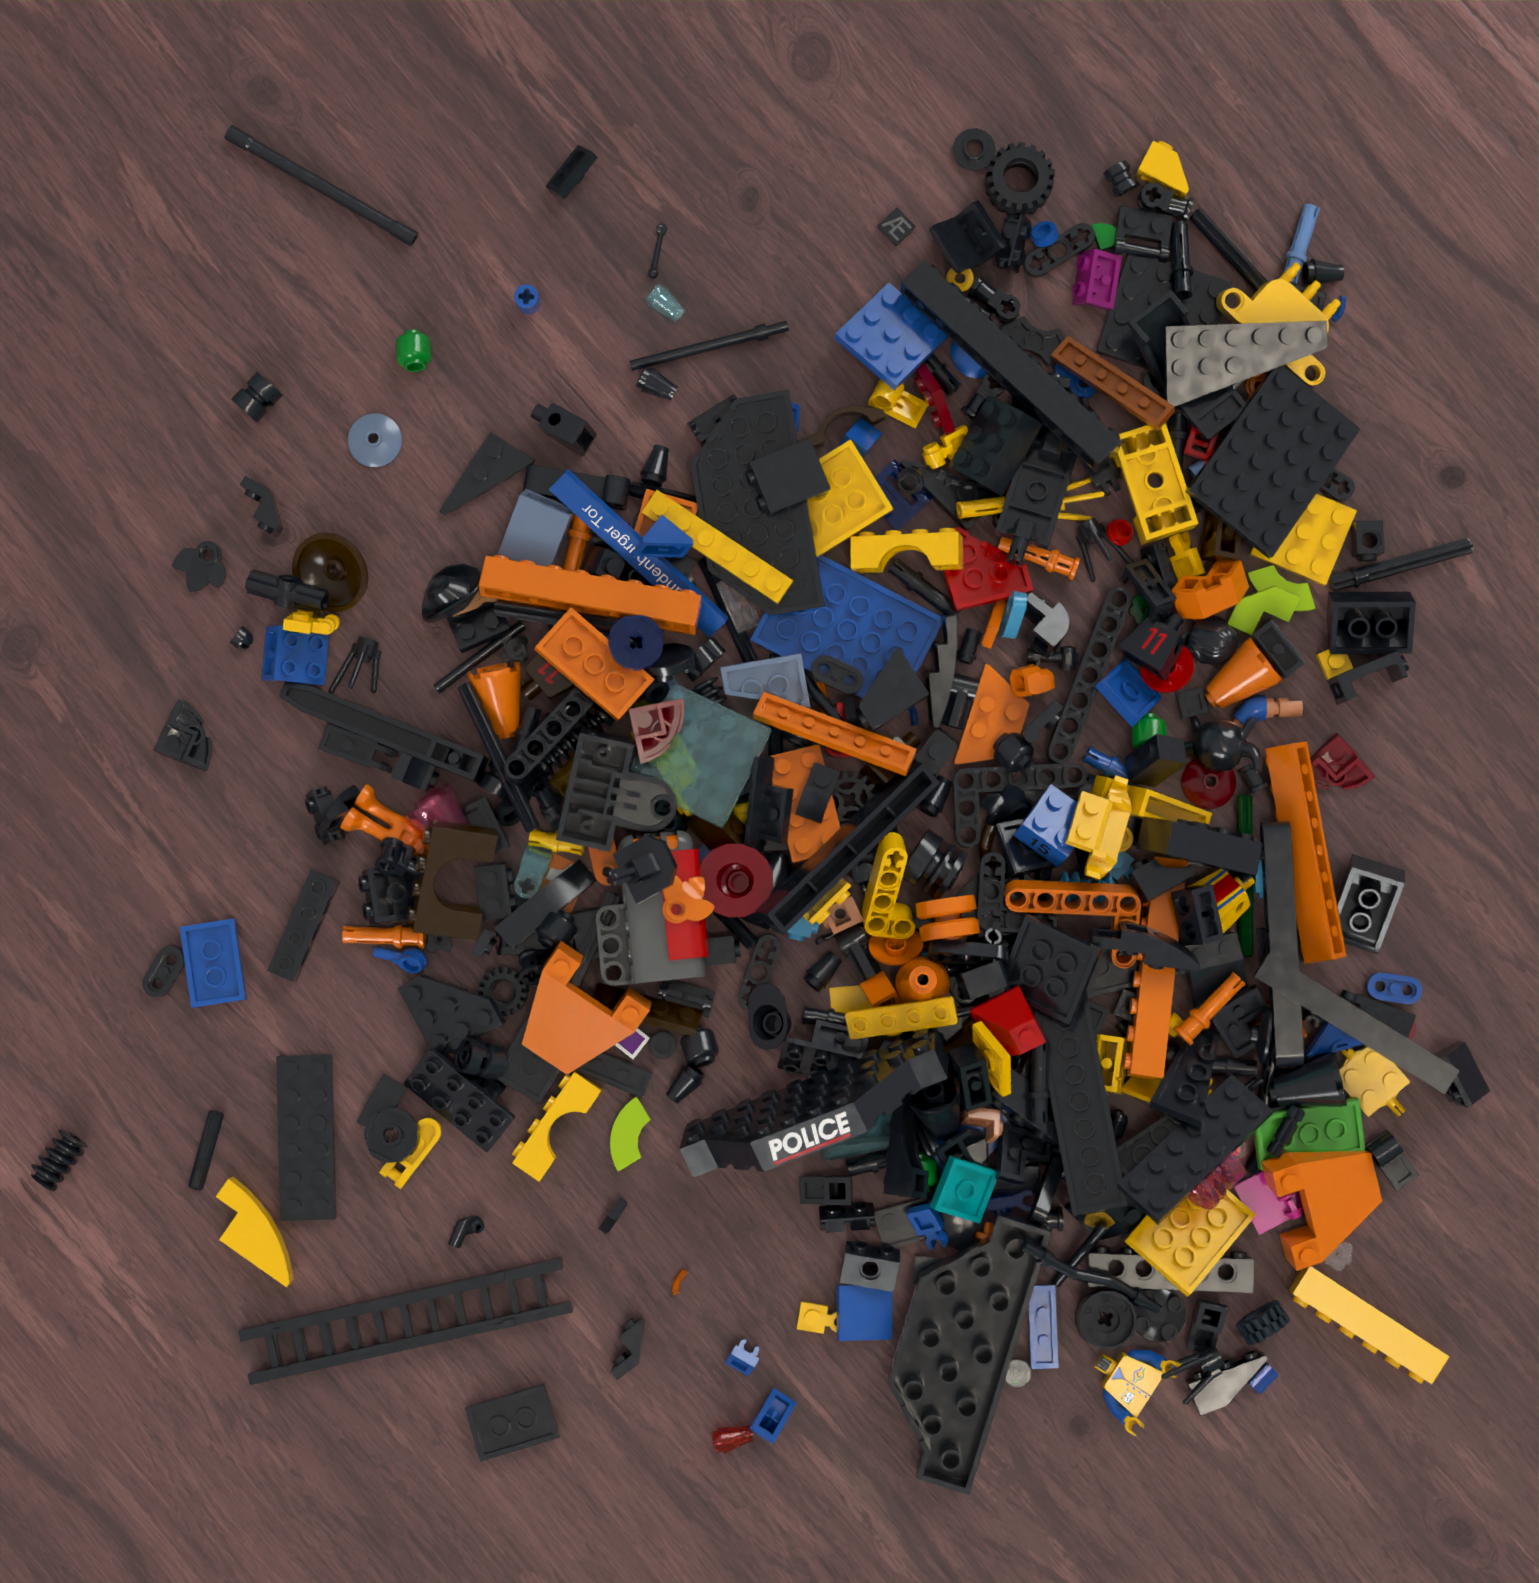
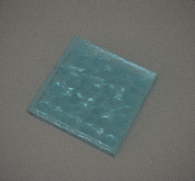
(708, 756)

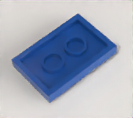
(213, 963)

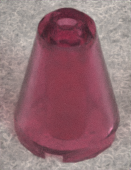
(439, 806)

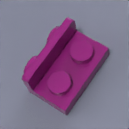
(1096, 279)

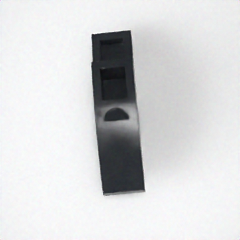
(1155, 947)

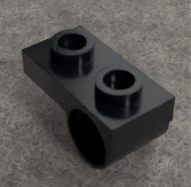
(1391, 1160)

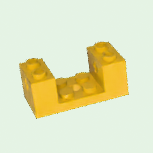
(1159, 510)

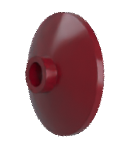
(1199, 793)

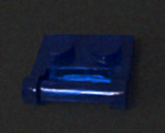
(902, 509)

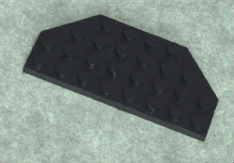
(726, 501)

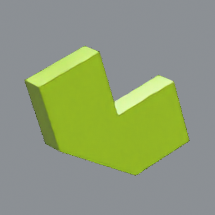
(1271, 600)

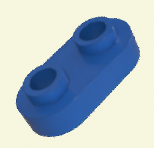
(1393, 988)

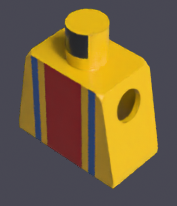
(1229, 894)

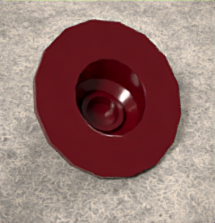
(736, 879)

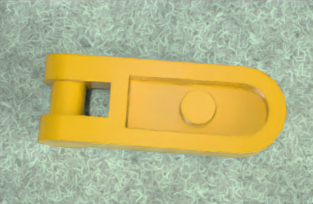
(429, 1135)

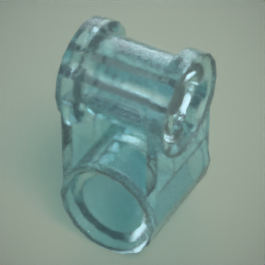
(533, 867)

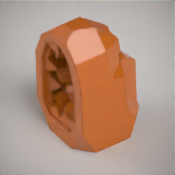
(1031, 680)

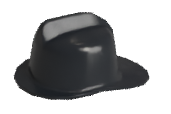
(768, 1017)

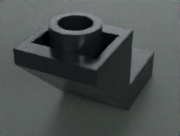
(267, 512)
(632, 1338)

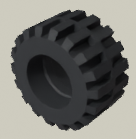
(1025, 158)

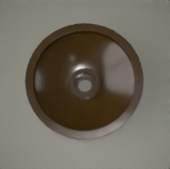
(316, 566)

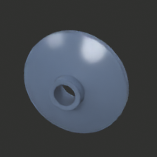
(377, 453)

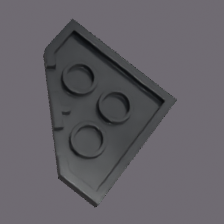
(449, 1012)

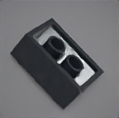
(1370, 622)

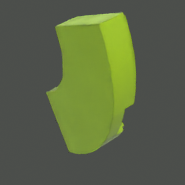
(1269, 577)
(626, 1134)

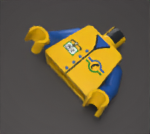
(1131, 1382)

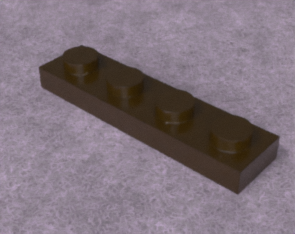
(661, 1013)

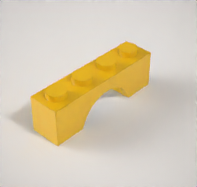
(872, 551)
(536, 1154)

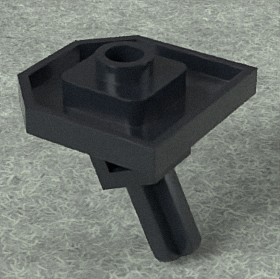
(645, 867)

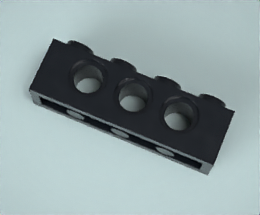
(303, 925)

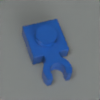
(929, 1223)

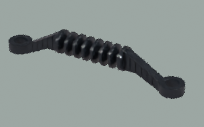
(545, 768)

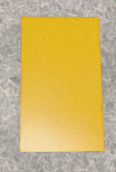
(848, 999)

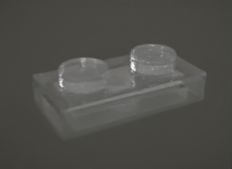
(739, 608)

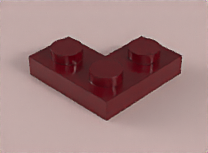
(934, 397)

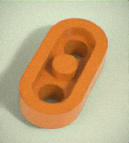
(602, 859)

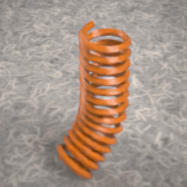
(675, 1287)

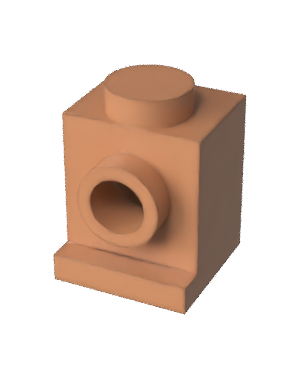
(851, 917)

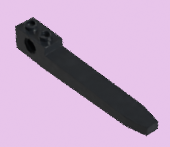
(386, 731)

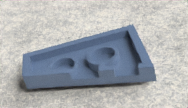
(777, 676)

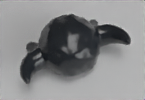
(1222, 745)

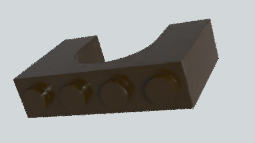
(445, 843)

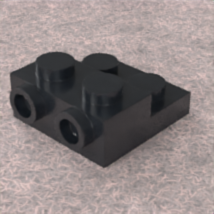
(386, 895)

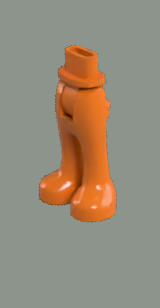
(400, 826)

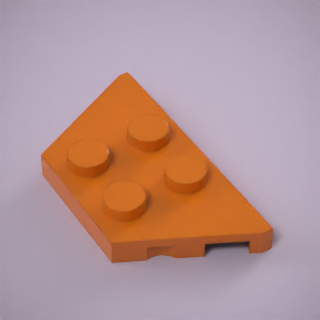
(991, 715)

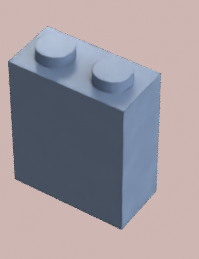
(536, 529)

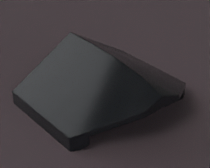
(966, 1145)

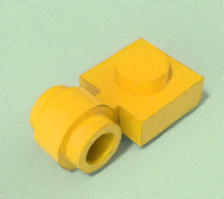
(935, 455)

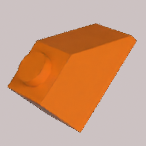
(880, 991)

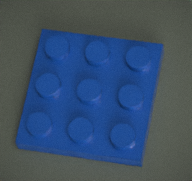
(891, 336)

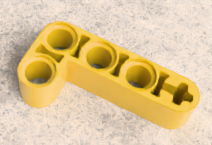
(884, 908)

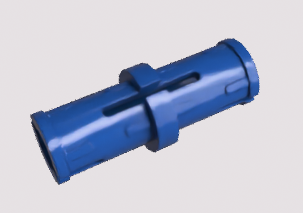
(1108, 765)

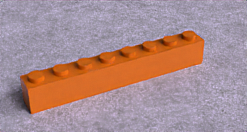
(589, 594)
(1313, 884)
(1153, 993)

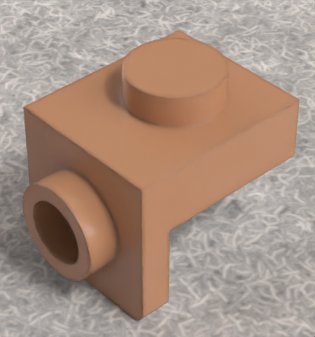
(984, 1118)

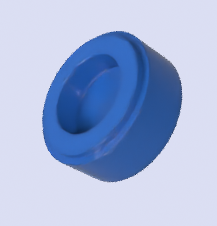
(1044, 234)

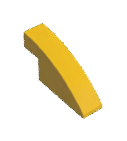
(1153, 804)
(255, 1233)

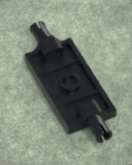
(1036, 496)

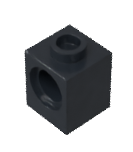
(1374, 530)
(722, 950)

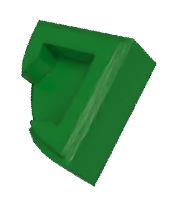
(1104, 235)

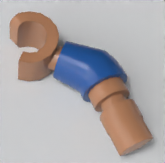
(1263, 708)

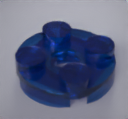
(636, 658)

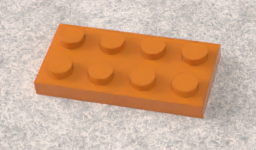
(585, 660)
(804, 835)

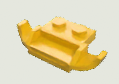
(1100, 827)

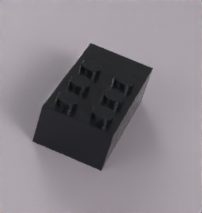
(1201, 844)

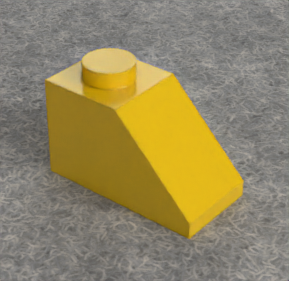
(1163, 167)

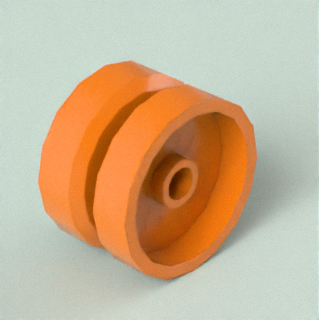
(947, 917)

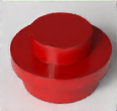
(1119, 531)

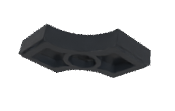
(1034, 340)

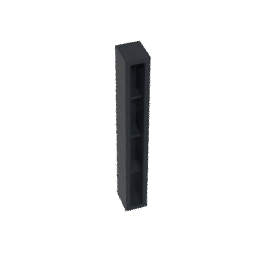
(846, 847)

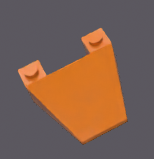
(569, 1024)
(1336, 1196)

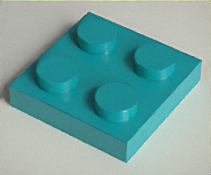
(964, 1189)

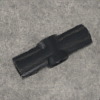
(287, 591)

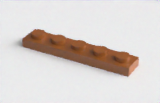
(1113, 383)

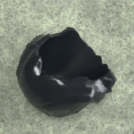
(1212, 640)

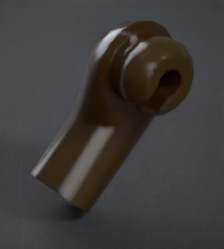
(985, 843)

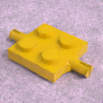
(1372, 1080)

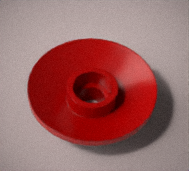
(1177, 679)

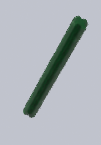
(1245, 921)

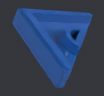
(1330, 1040)

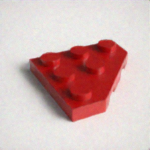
(984, 575)

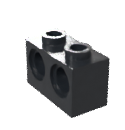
(1197, 915)

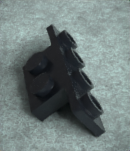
(767, 808)

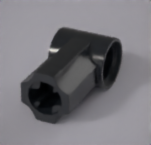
(960, 699)
(855, 947)

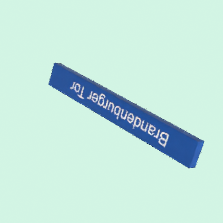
(624, 539)

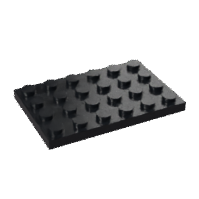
(1273, 460)

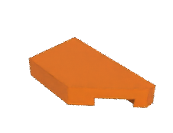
(993, 623)

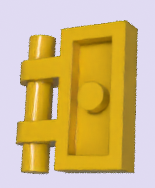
(306, 622)

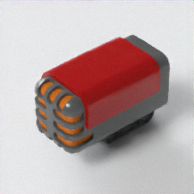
(648, 943)

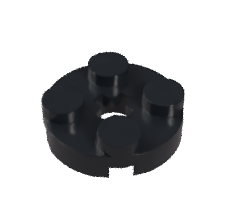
(378, 1142)

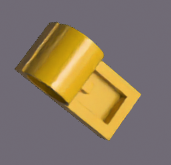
(898, 403)

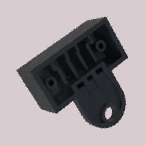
(609, 795)

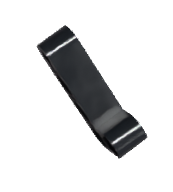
(611, 489)

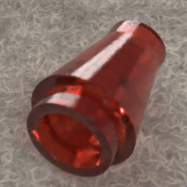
(729, 1438)

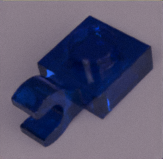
(1004, 1202)

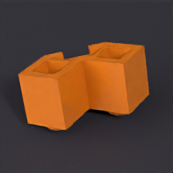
(1209, 594)

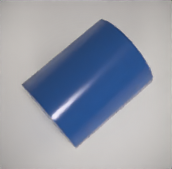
(527, 299)

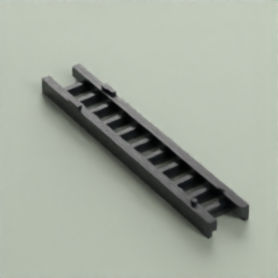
(351, 1311)

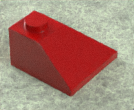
(1010, 1021)

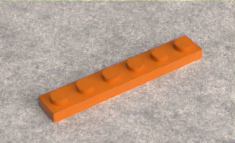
(834, 733)

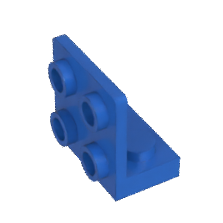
(294, 656)

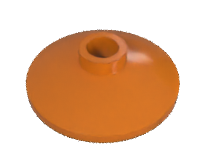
(895, 951)

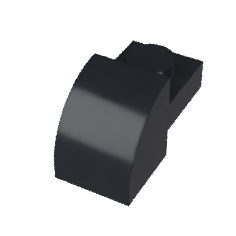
(826, 1190)
(1206, 1324)

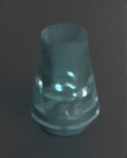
(665, 303)

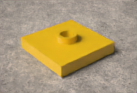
(996, 1057)

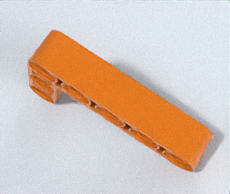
(1082, 906)

